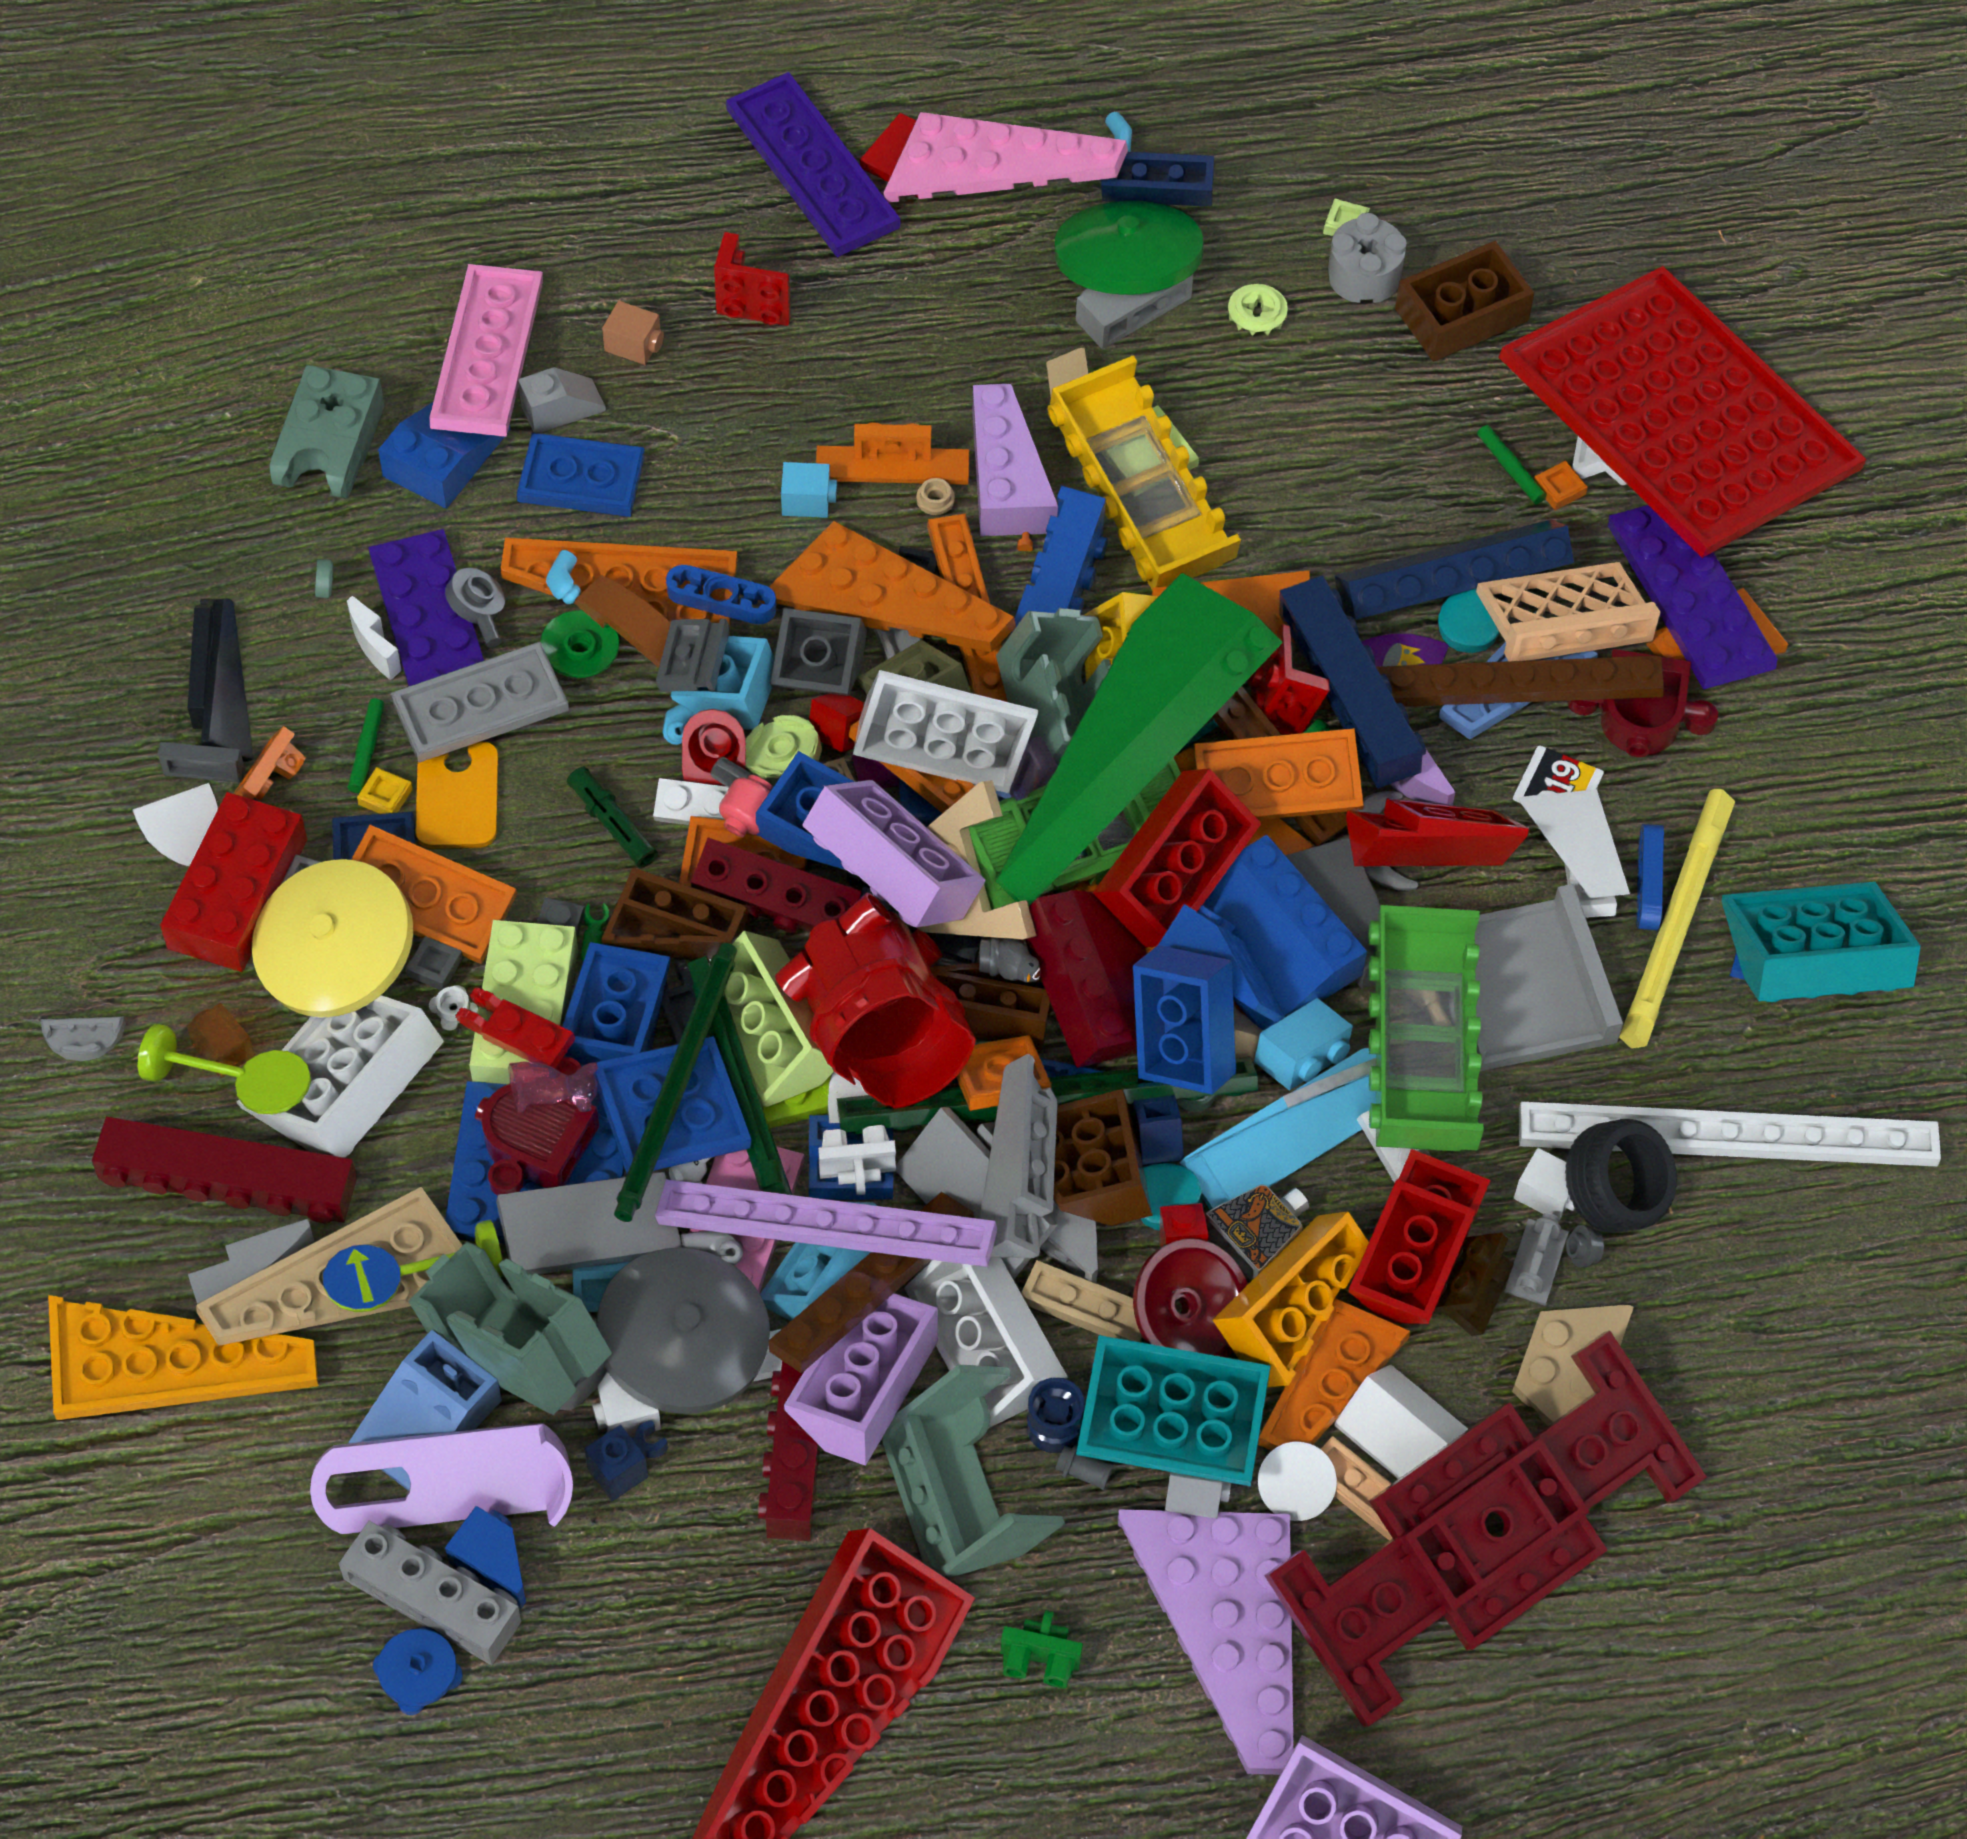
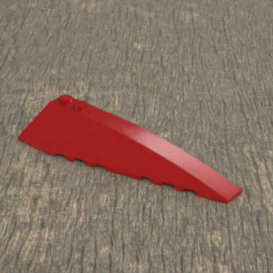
(842, 1679)

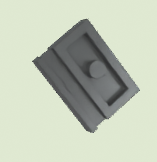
(692, 655)

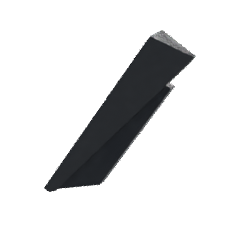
(216, 679)

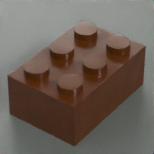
(1464, 300)

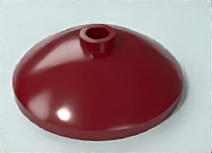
(1203, 1282)

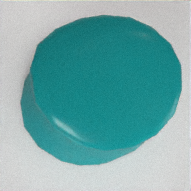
(1466, 623)
(1169, 1186)

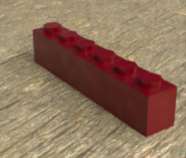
(224, 1170)

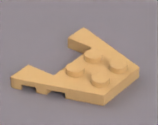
(953, 829)

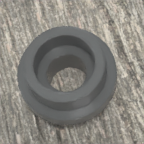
(1585, 1246)

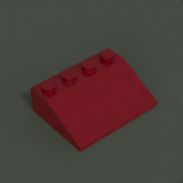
(1087, 974)

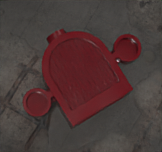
(1651, 723)
(534, 1144)

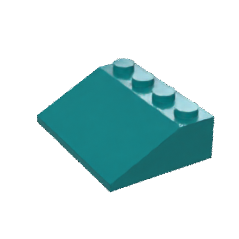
(1820, 941)
(1173, 1410)

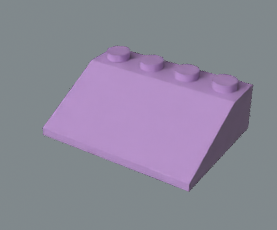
(1334, 1799)

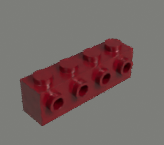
(770, 888)
(790, 1467)

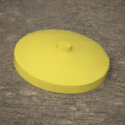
(332, 938)

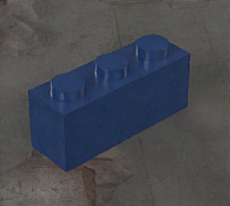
(1162, 179)

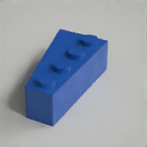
(1068, 555)

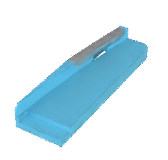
(1285, 1132)

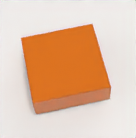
(1561, 485)

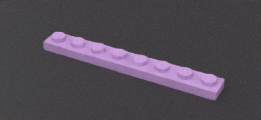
(827, 1222)

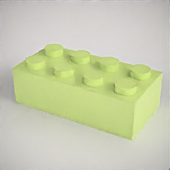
(529, 968)

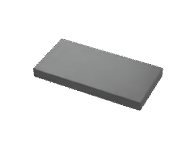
(479, 701)
(956, 1162)
(578, 1228)

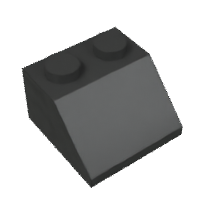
(818, 652)

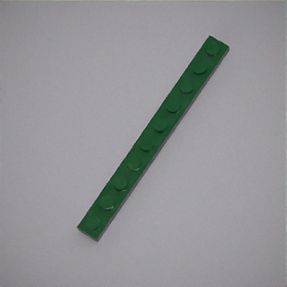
(865, 1111)

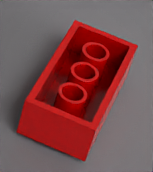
(1177, 855)
(231, 880)

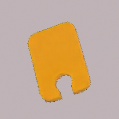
(458, 806)

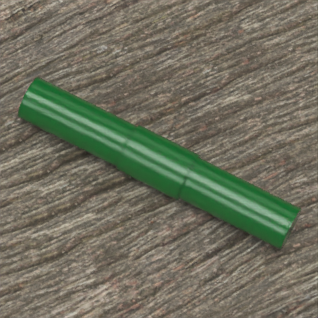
(1511, 464)
(366, 745)

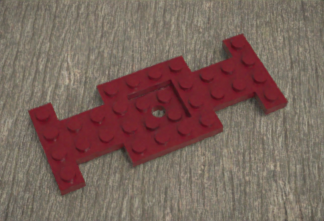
(1449, 1560)

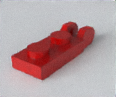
(517, 1029)

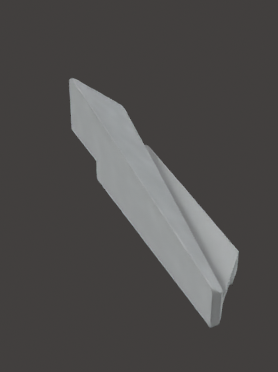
(1021, 1161)

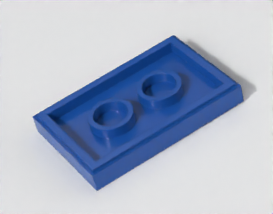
(581, 474)

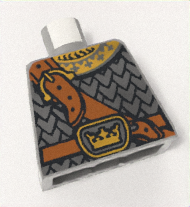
(1256, 1226)

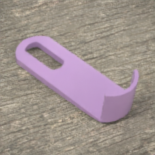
(451, 1474)

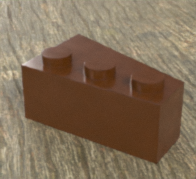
(672, 918)
(998, 1006)

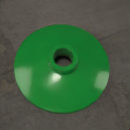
(579, 631)

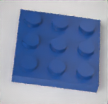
(705, 1121)

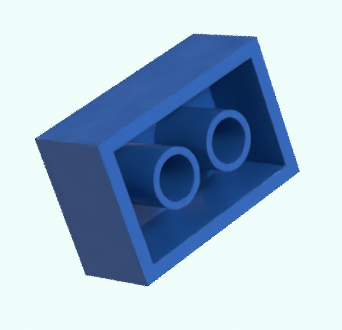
(1184, 1019)

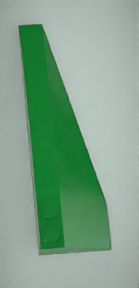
(1161, 689)

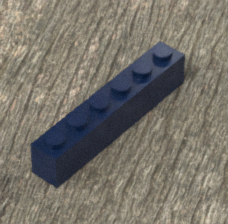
(1454, 568)
(1356, 689)

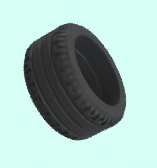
(1652, 1169)

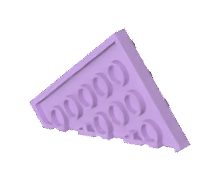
(1227, 1618)

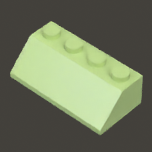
(771, 1023)

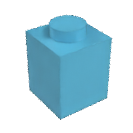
(807, 489)

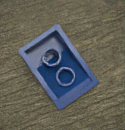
(433, 460)
(789, 804)
(1212, 936)
(615, 1003)

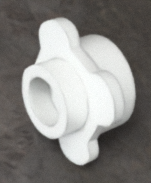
(450, 997)

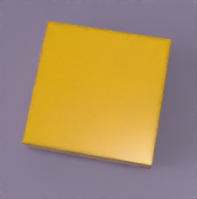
(384, 792)

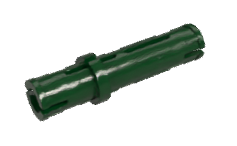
(610, 816)

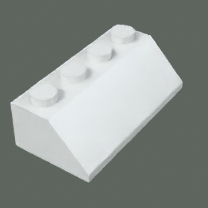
(987, 1325)

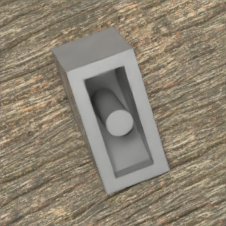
(558, 398)
(1073, 1244)

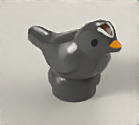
(1009, 959)

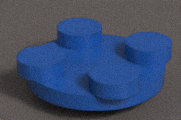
(417, 1669)

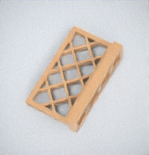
(1571, 630)

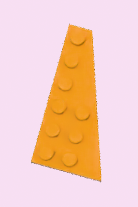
(152, 1360)

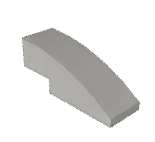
(250, 1257)

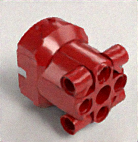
(880, 1005)

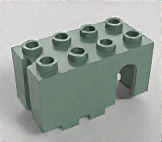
(1044, 671)
(526, 1338)

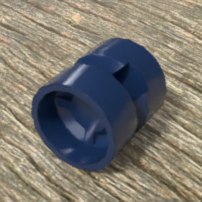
(1055, 1414)

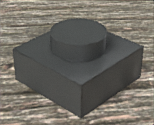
(561, 913)
(434, 963)

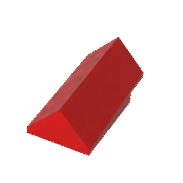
(1432, 835)
(1418, 1239)

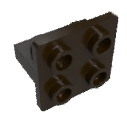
(1476, 1282)

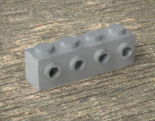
(431, 1591)

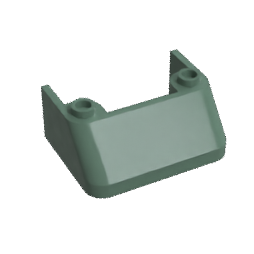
(944, 1482)

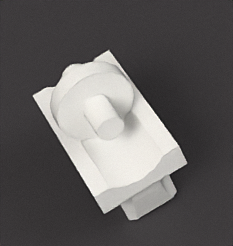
(858, 1161)

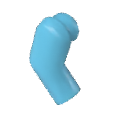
(674, 723)

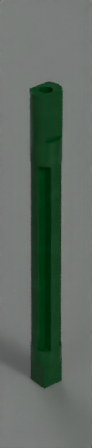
(763, 1150)

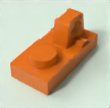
(276, 756)

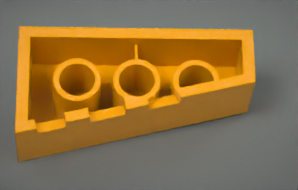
(1292, 1295)

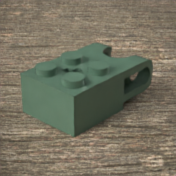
(328, 428)

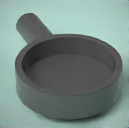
(478, 600)

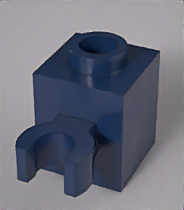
(1159, 1130)
(620, 1461)

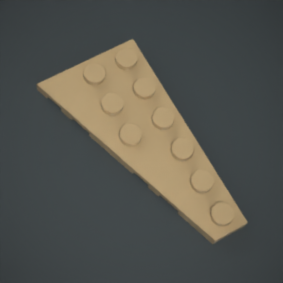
(292, 1290)

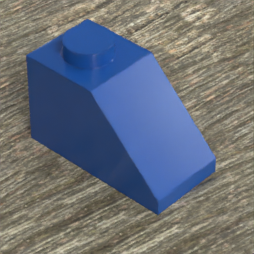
(489, 1551)

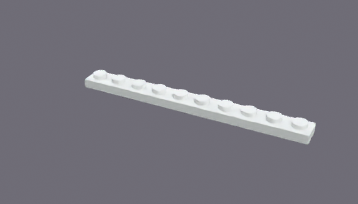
(1744, 1133)

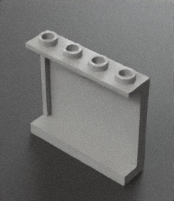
(1541, 984)

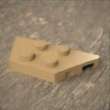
(1548, 1374)

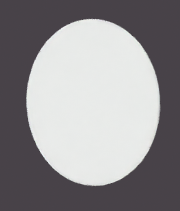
(1297, 1480)

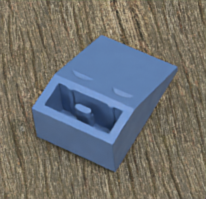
(430, 1394)

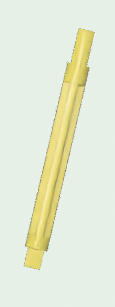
(1677, 919)

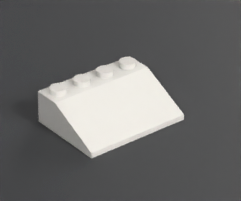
(943, 730)
(355, 1072)

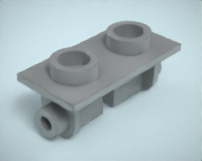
(1537, 1259)

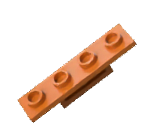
(894, 456)

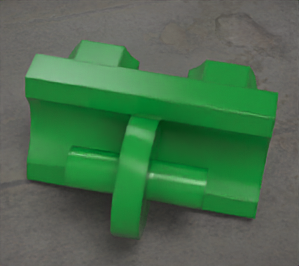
(1042, 1644)

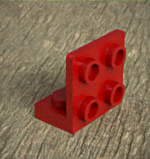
(749, 290)
(1286, 694)

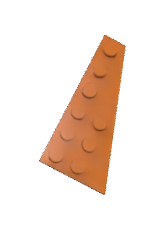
(633, 566)
(866, 581)

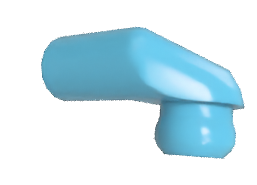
(1119, 128)
(559, 578)

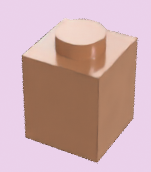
(632, 333)

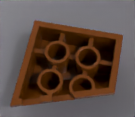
(1099, 1161)

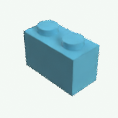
(1303, 1044)

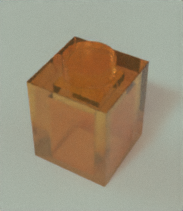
(220, 1037)

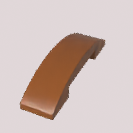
(628, 615)

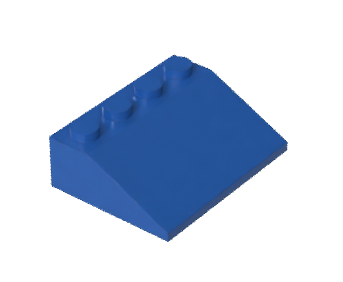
(1286, 928)

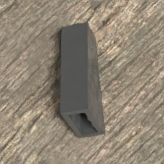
(1343, 888)

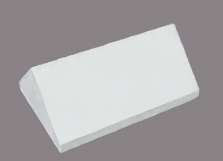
(1396, 1421)

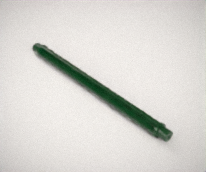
(675, 1083)

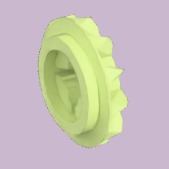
(1246, 299)

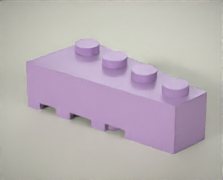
(1009, 473)

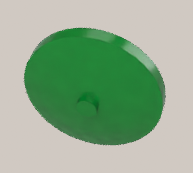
(1128, 247)

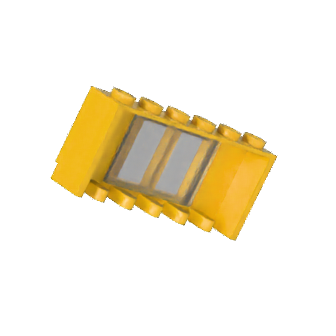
(1141, 475)

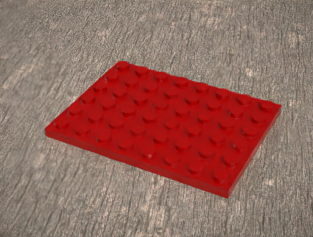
(1682, 410)

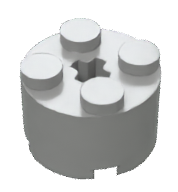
(1366, 259)

